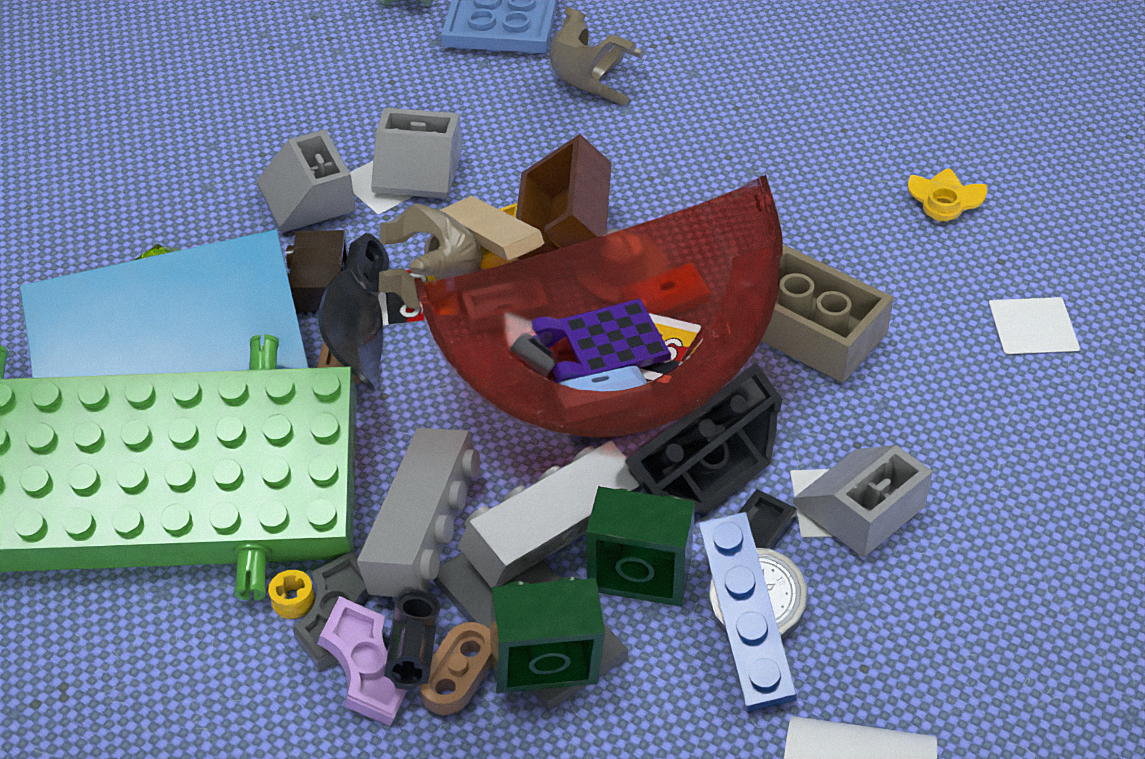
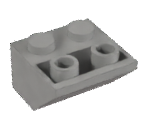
(416, 153)
(307, 182)
(867, 496)

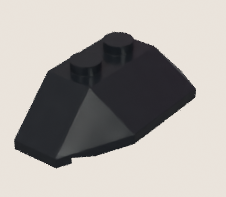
(713, 447)

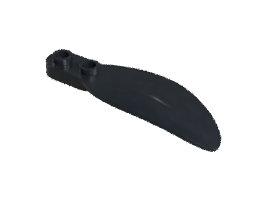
(351, 310)

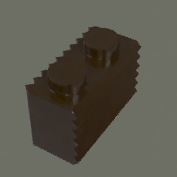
(313, 264)

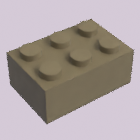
(826, 316)

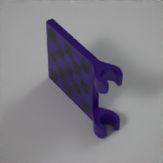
(604, 340)

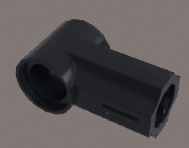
(412, 639)

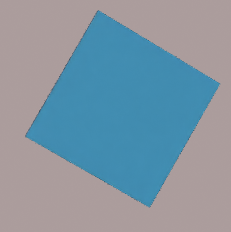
(165, 313)

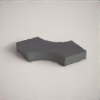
(334, 579)

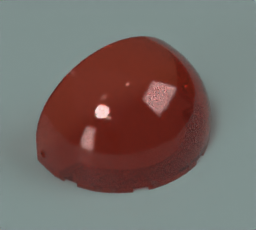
(694, 266)

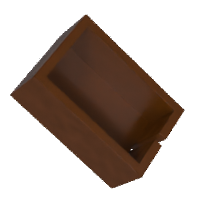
(566, 196)

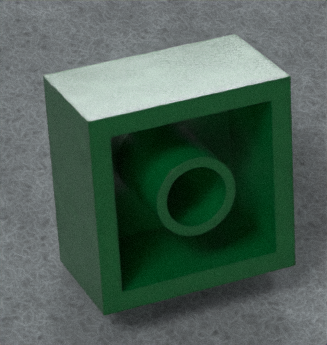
(640, 545)
(546, 634)

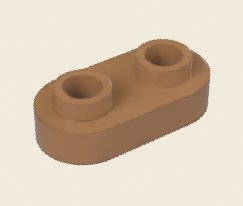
(455, 671)

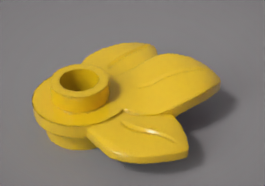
(945, 195)

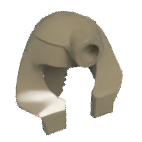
(585, 64)
(447, 252)

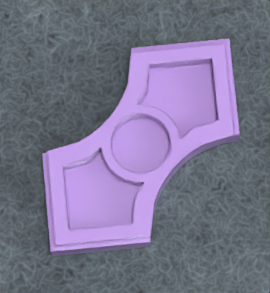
(357, 643)

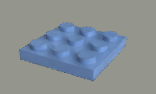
(500, 25)

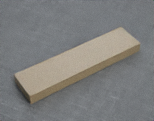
(495, 229)

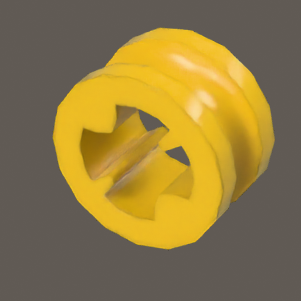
(288, 581)

